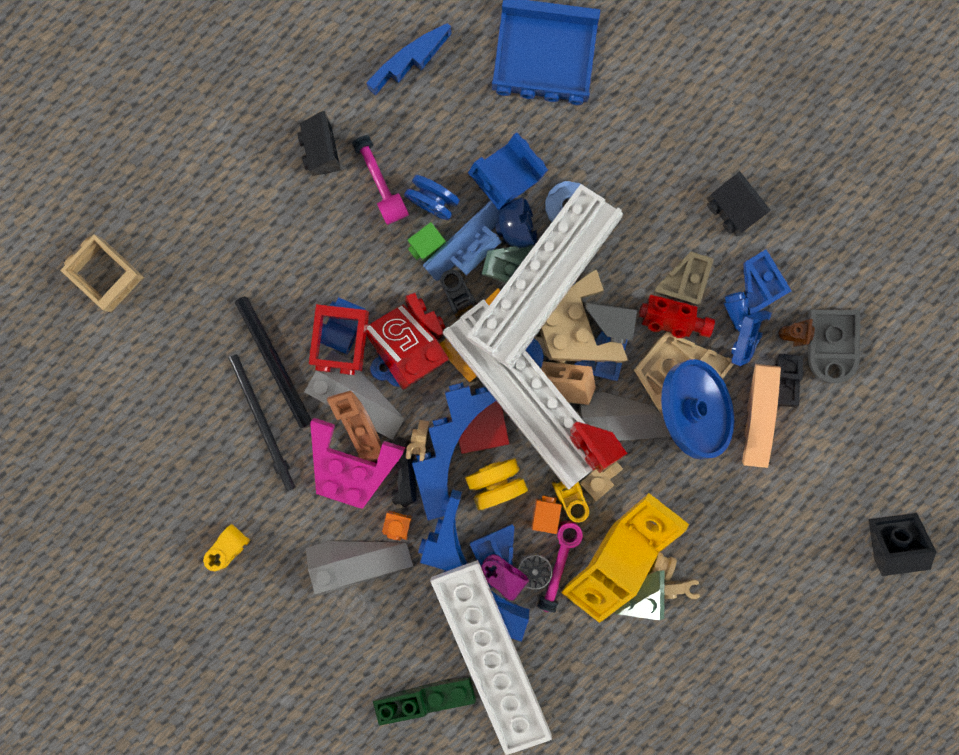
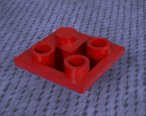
(599, 445)

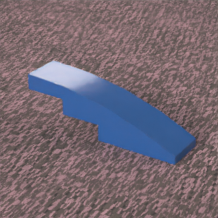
(415, 53)

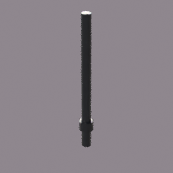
(281, 466)

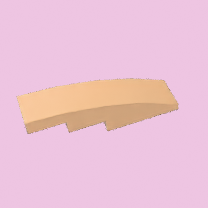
(761, 415)

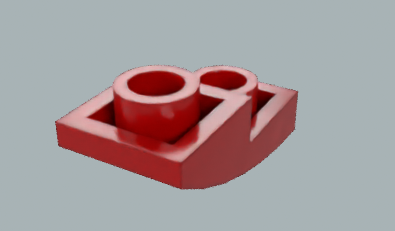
(430, 321)

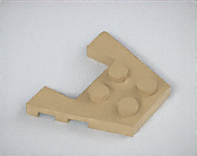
(568, 331)
(669, 352)

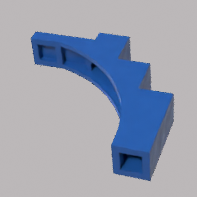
(445, 434)
(444, 552)

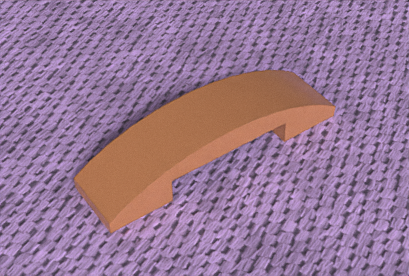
(357, 423)

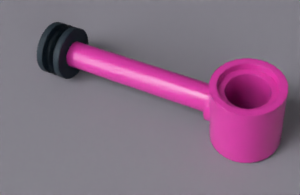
(391, 206)
(548, 602)

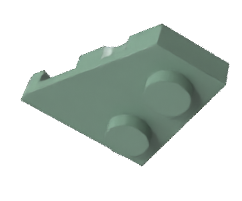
(503, 262)

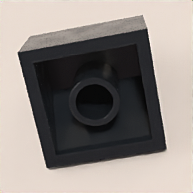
(319, 145)
(737, 204)
(901, 544)

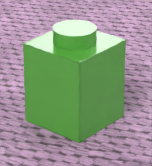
(425, 242)

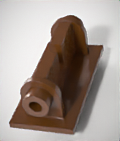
(799, 333)

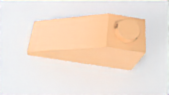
(572, 381)

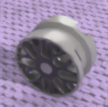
(536, 569)

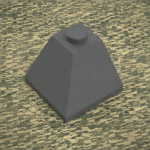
(613, 320)

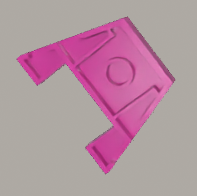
(345, 475)

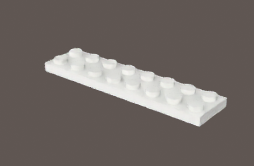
(491, 657)

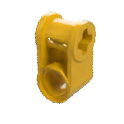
(571, 497)
(227, 546)

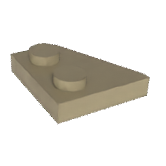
(687, 279)

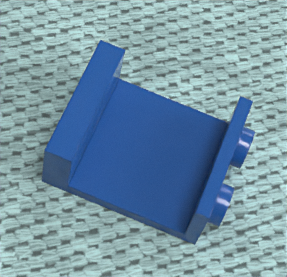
(508, 171)

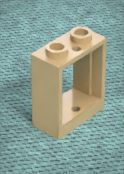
(118, 291)

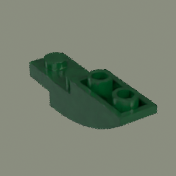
(424, 699)

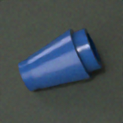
(737, 307)

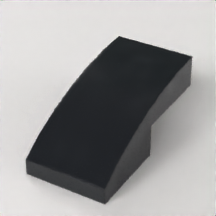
(790, 379)

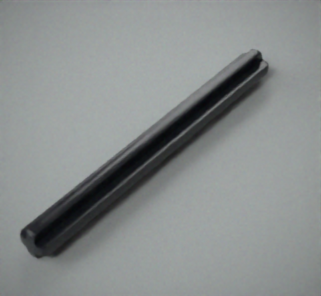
(273, 362)

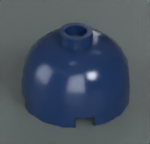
(516, 224)

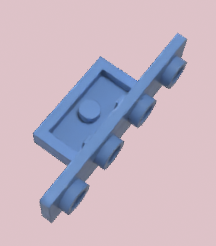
(468, 245)

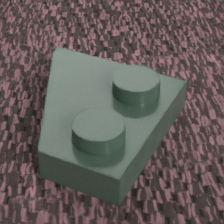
(649, 599)

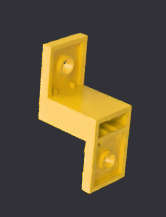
(624, 558)

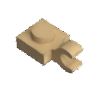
(418, 440)
(599, 484)
(673, 588)

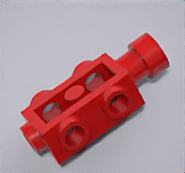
(674, 317)

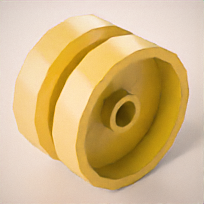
(495, 481)

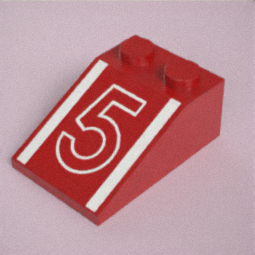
(405, 346)

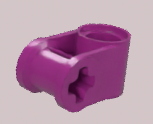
(505, 578)

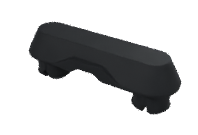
(406, 483)

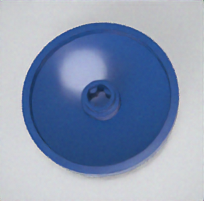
(697, 409)

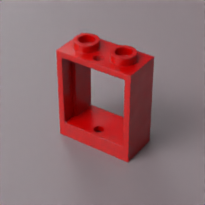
(339, 313)

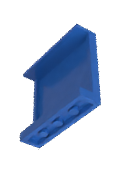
(545, 51)

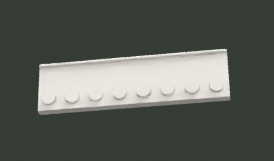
(544, 276)
(527, 399)

